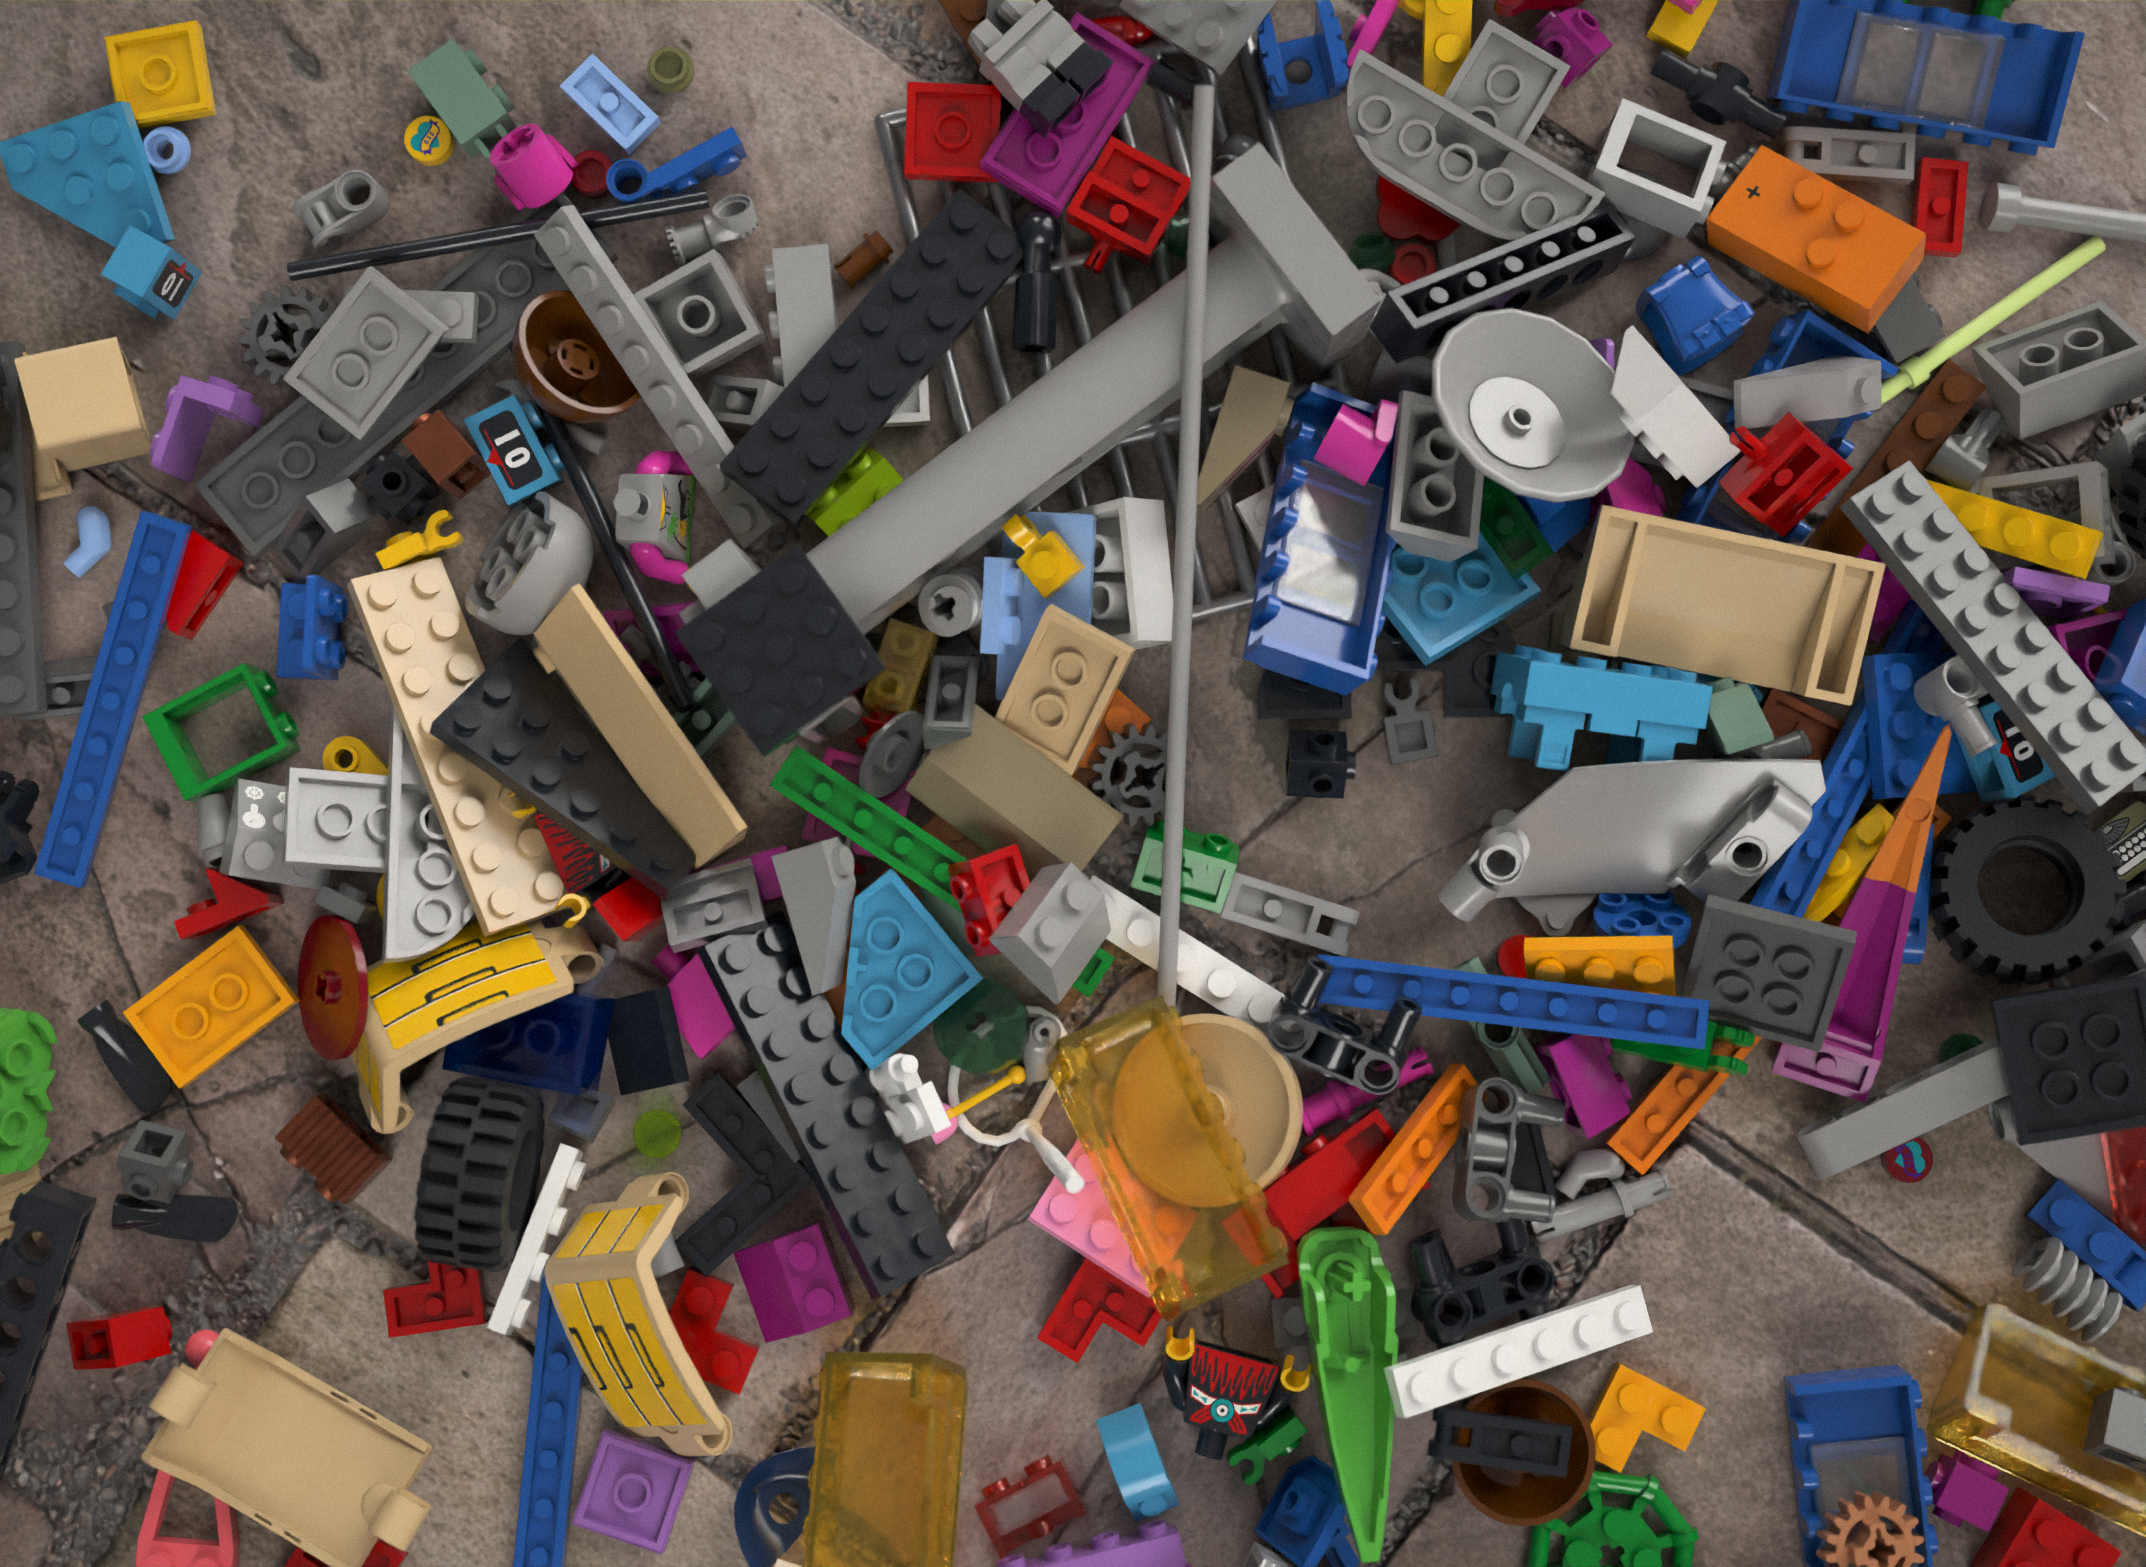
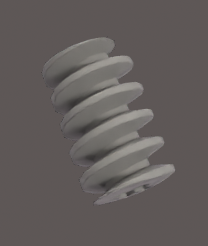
(953, 601)
(2071, 1285)

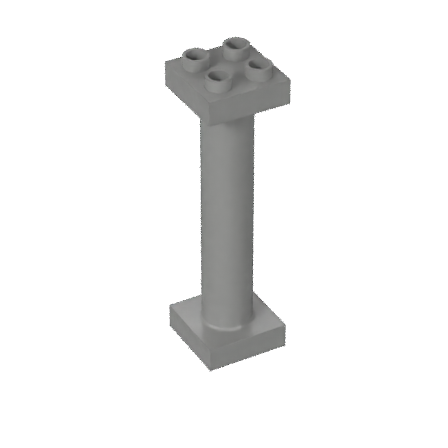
(1267, 270)

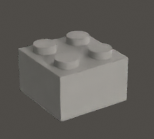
(702, 314)

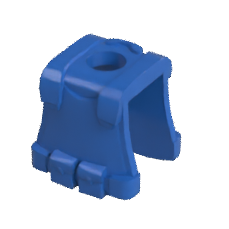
(1322, 52)
(1692, 315)

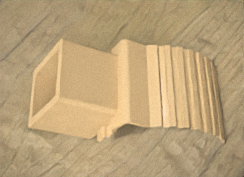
(80, 412)

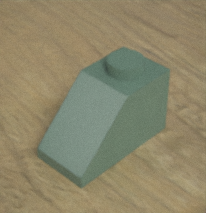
(1735, 718)

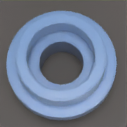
(154, 147)

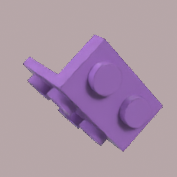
(189, 419)

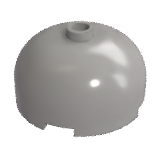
(548, 560)

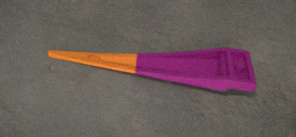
(1881, 917)

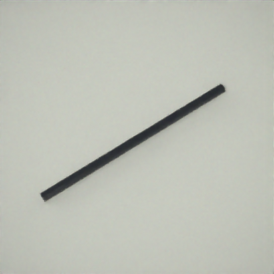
(491, 236)
(618, 560)

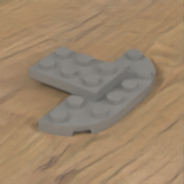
(1469, 146)
(381, 828)

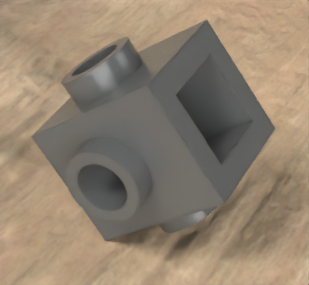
(155, 1162)

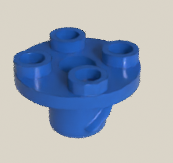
(1641, 916)

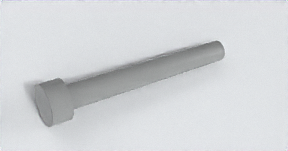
(2005, 207)

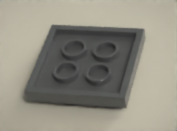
(1768, 971)

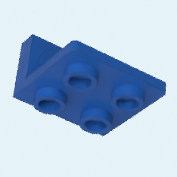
(311, 630)

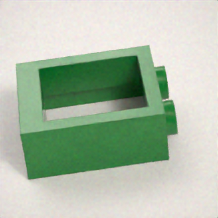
(178, 751)

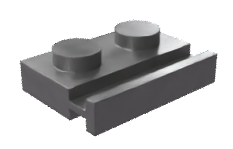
(713, 906)

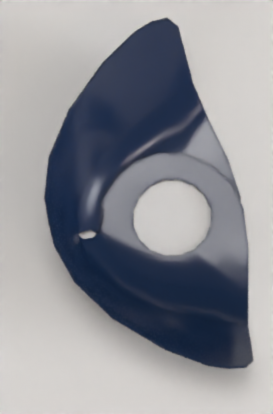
(758, 1534)

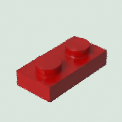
(1940, 204)

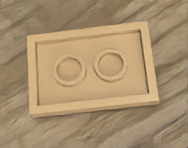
(1063, 687)

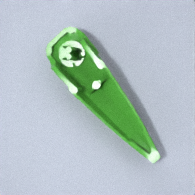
(1351, 1340)

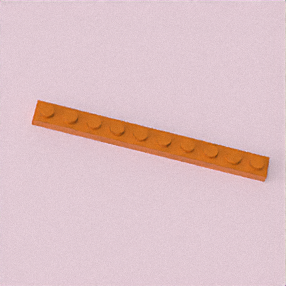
(1684, 1091)

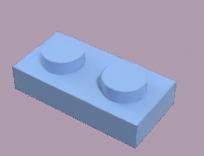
(610, 104)

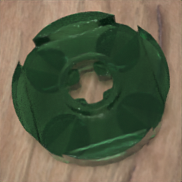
(1002, 1045)

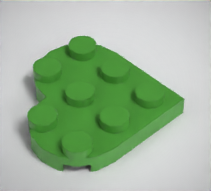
(23, 1085)

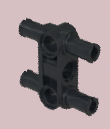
(1480, 1289)

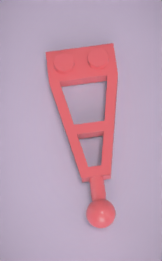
(187, 1552)

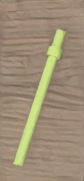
(1916, 369)

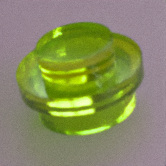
(657, 1133)

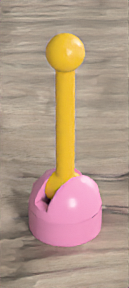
(1015, 1075)

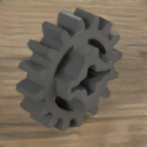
(275, 318)
(1122, 783)

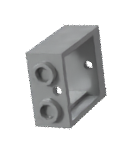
(1645, 198)
(2094, 504)

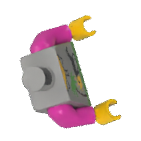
(657, 515)

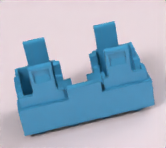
(1638, 705)

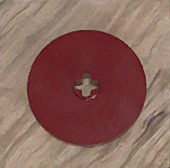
(333, 987)

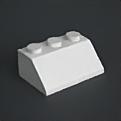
(1668, 414)
(1132, 572)

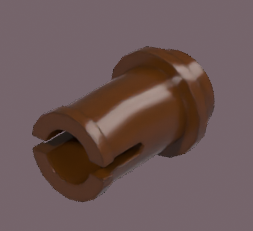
(864, 258)

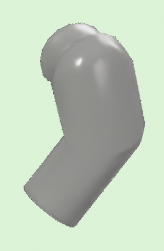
(1042, 1037)

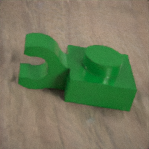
(1278, 1438)

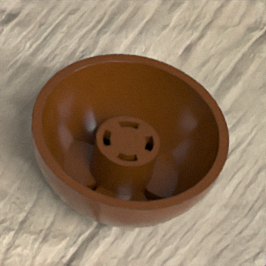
(568, 362)
(1524, 1496)

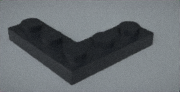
(769, 1172)

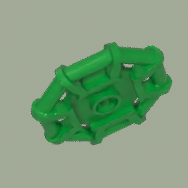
(1617, 1526)

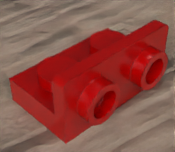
(987, 892)

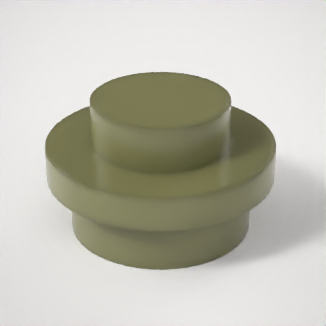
(670, 70)

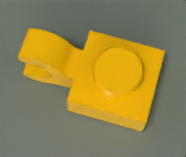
(417, 547)
(1046, 558)

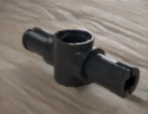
(1719, 93)

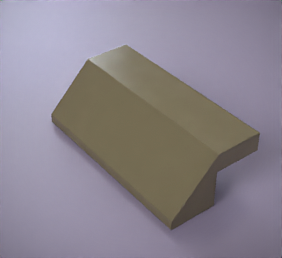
(1011, 794)

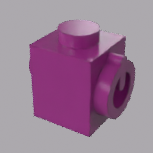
(1965, 1490)

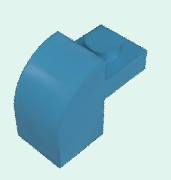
(1137, 1462)

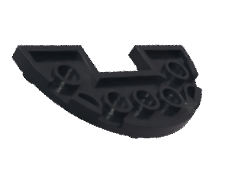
(1465, 670)

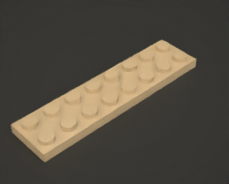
(426, 666)

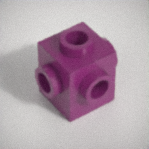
(1574, 39)

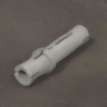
(1605, 1204)

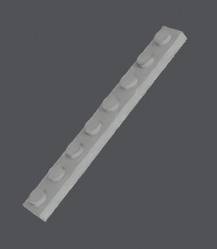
(652, 370)

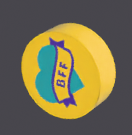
(429, 140)

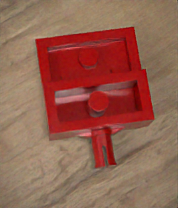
(1126, 204)
(1782, 473)

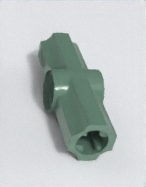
(1511, 1054)

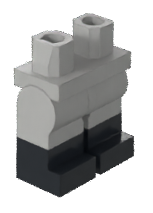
(1039, 62)

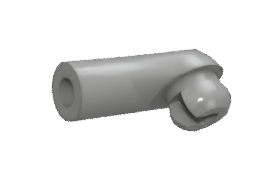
(1589, 1165)

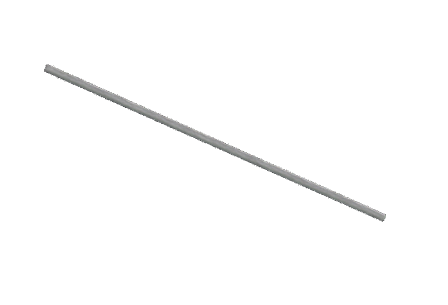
(1185, 539)

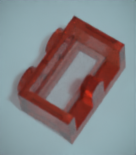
(1030, 1505)

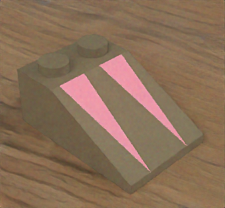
(1248, 418)

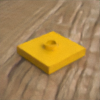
(162, 73)

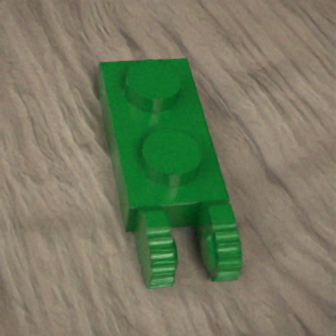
(1692, 1057)

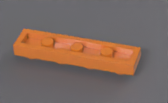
(1413, 1152)

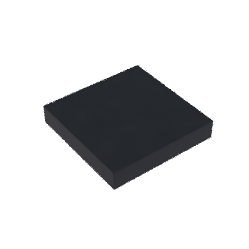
(646, 1042)

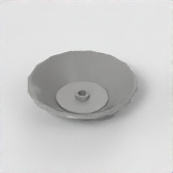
(1530, 405)

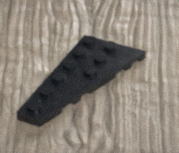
(543, 749)

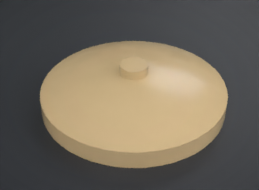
(1254, 1087)

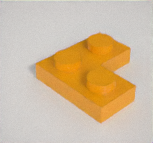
(1637, 1404)

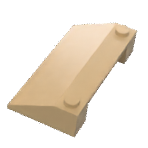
(1723, 604)
(637, 727)

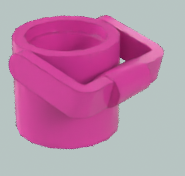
(531, 166)
(1357, 441)

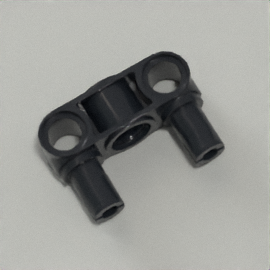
(1337, 1043)

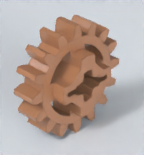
(1862, 1538)

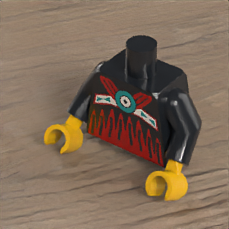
(581, 868)
(1227, 1389)

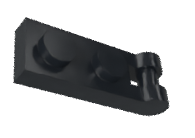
(1502, 1441)

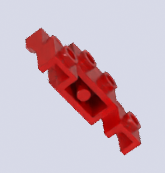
(1322, 1184)

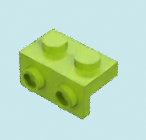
(855, 490)

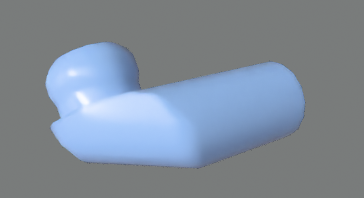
(94, 540)

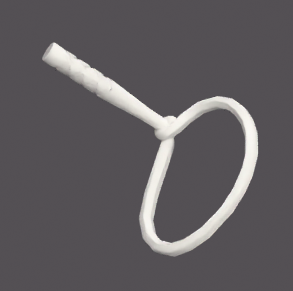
(1027, 1129)

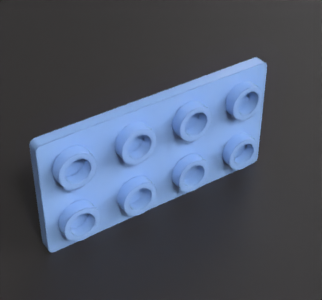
(1015, 606)

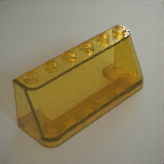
(1165, 1157)
(2025, 1406)
(886, 1461)

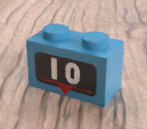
(150, 274)
(515, 450)
(2008, 766)

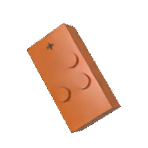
(1815, 238)

